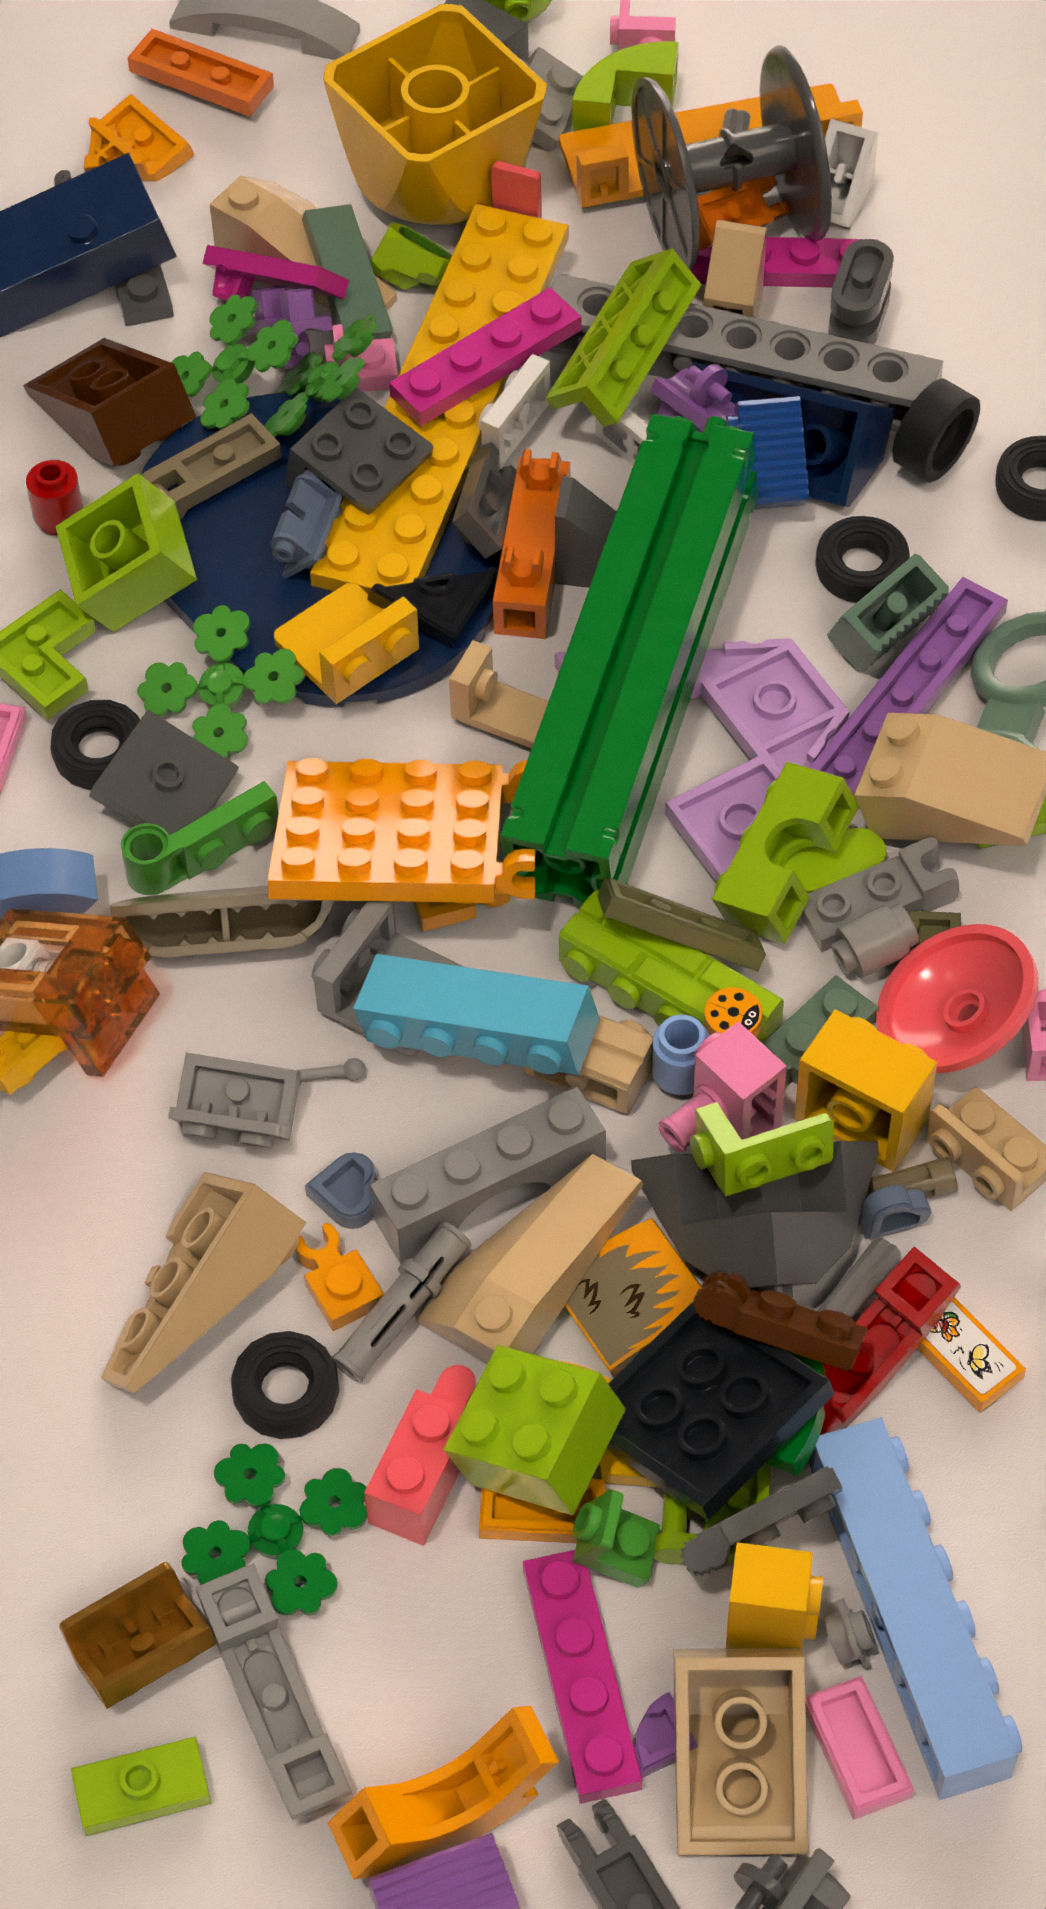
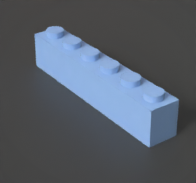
(914, 1612)

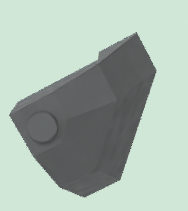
(767, 1234)

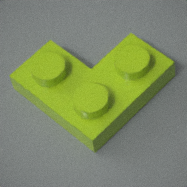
(34, 650)

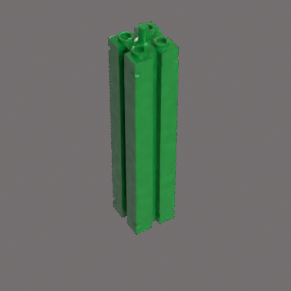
(634, 657)

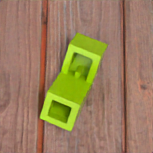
(614, 77)

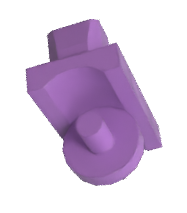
(292, 305)
(695, 395)

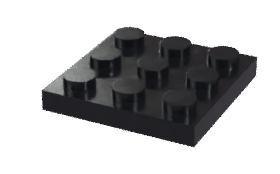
(710, 1409)

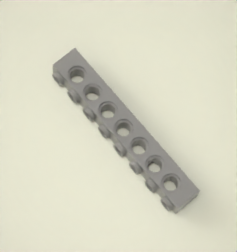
(770, 351)

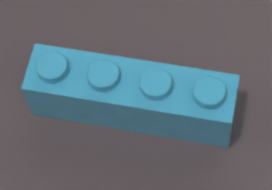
(477, 1014)

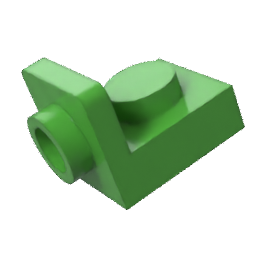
(614, 1540)

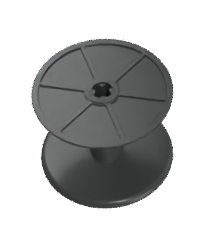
(785, 146)

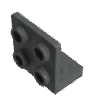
(359, 451)

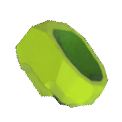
(409, 258)

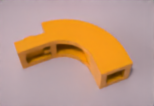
(449, 1805)

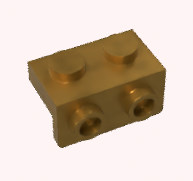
(136, 1635)

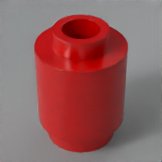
(53, 493)

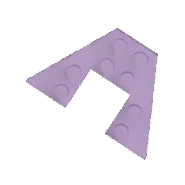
(777, 714)

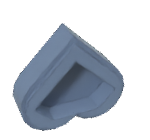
(345, 1190)
(893, 1211)

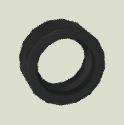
(936, 430)

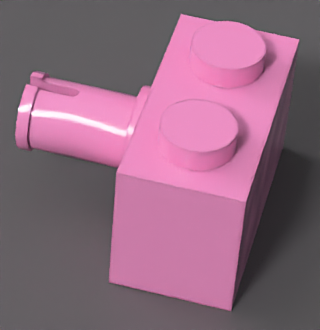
(739, 1077)

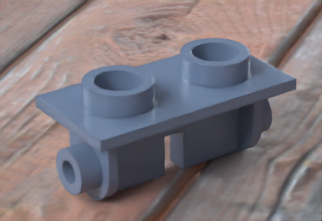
(303, 538)

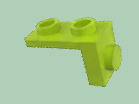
(760, 1158)

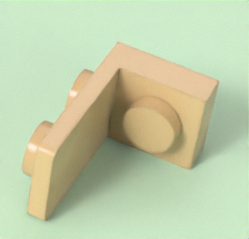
(490, 705)

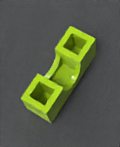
(798, 813)

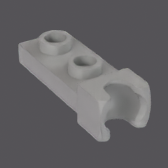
(900, 880)

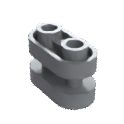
(861, 291)

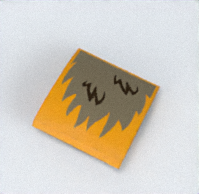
(631, 1293)

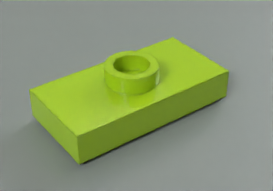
(140, 1786)

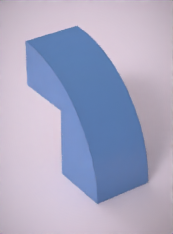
(47, 880)

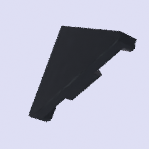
(442, 601)

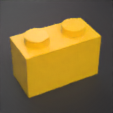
(772, 1598)

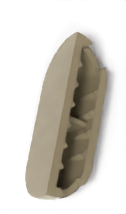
(221, 921)

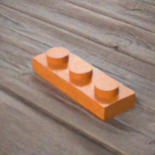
(201, 72)

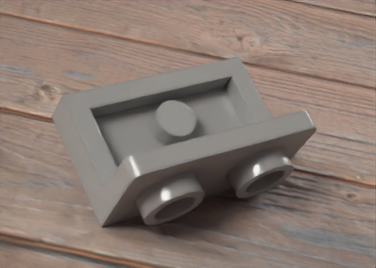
(557, 102)
(237, 1098)

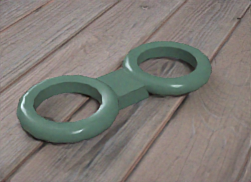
(1010, 709)

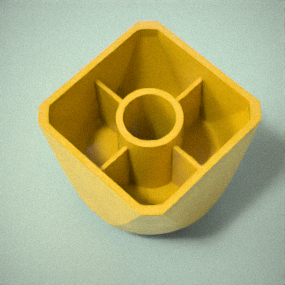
(433, 114)

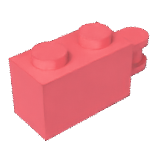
(415, 1469)

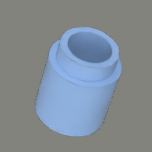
(675, 1051)

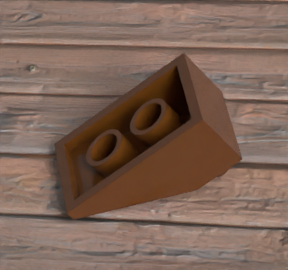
(113, 400)

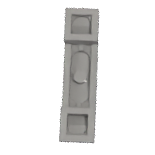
(320, 27)
(272, 1692)

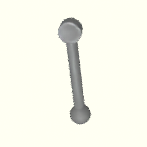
(352, 1069)

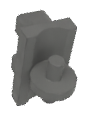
(802, 1887)

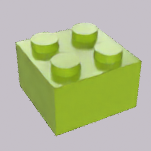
(125, 553)
(535, 1429)

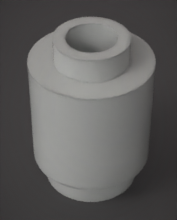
(874, 940)

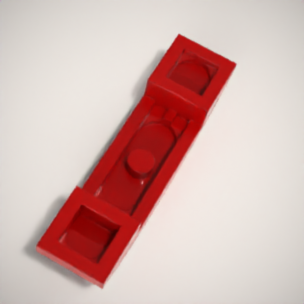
(897, 1323)

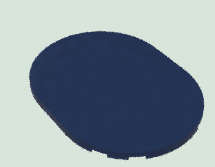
(236, 565)

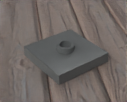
(163, 777)

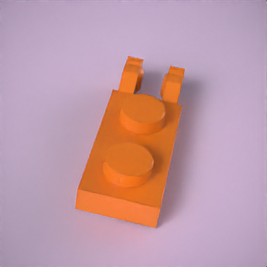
(742, 207)

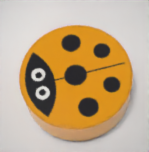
(733, 1006)

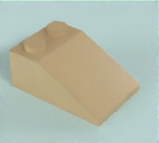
(950, 783)
(749, 1773)

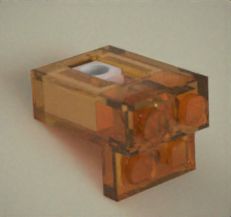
(74, 982)

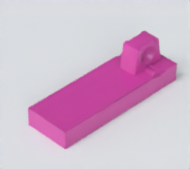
(240, 269)

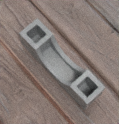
(451, 1184)

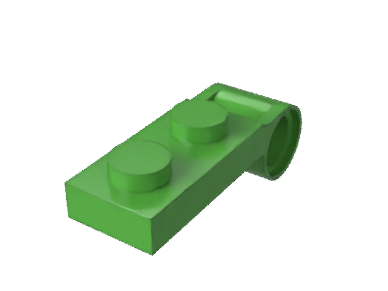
(199, 844)

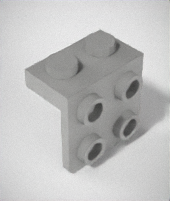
(343, 969)

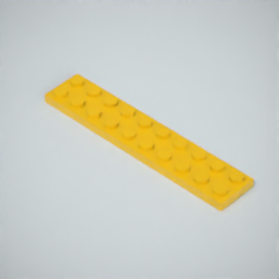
(493, 269)

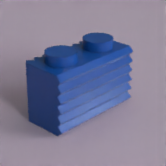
(778, 449)

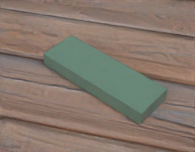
(341, 249)

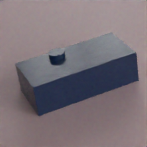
(77, 242)

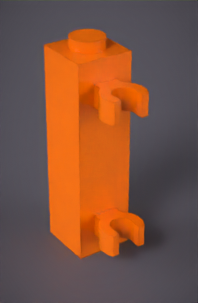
(528, 553)

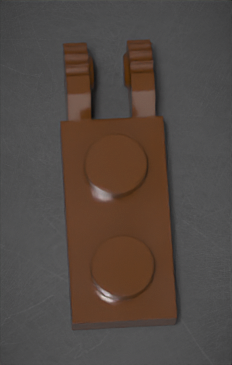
(779, 1321)

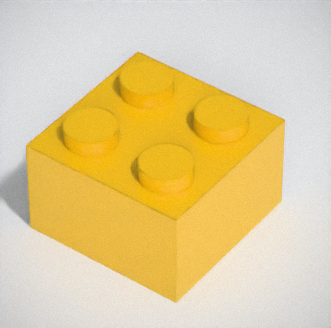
(866, 1086)

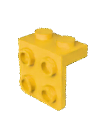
(349, 639)

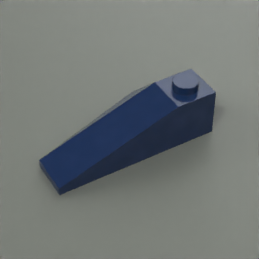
(841, 434)

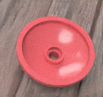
(960, 995)

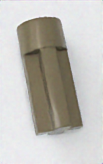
(931, 1177)

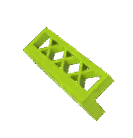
(626, 337)

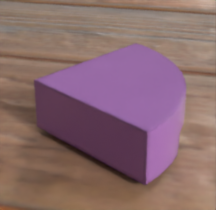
(656, 1737)

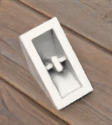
(852, 168)

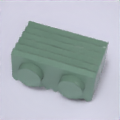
(888, 613)

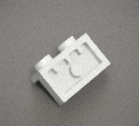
(516, 408)

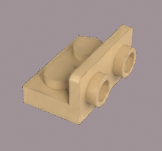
(989, 1147)

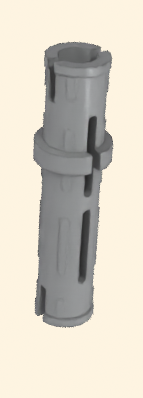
(416, 1282)

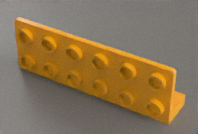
(605, 161)

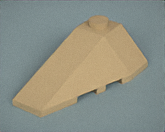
(268, 222)
(223, 1249)
(531, 1266)

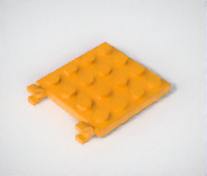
(396, 833)

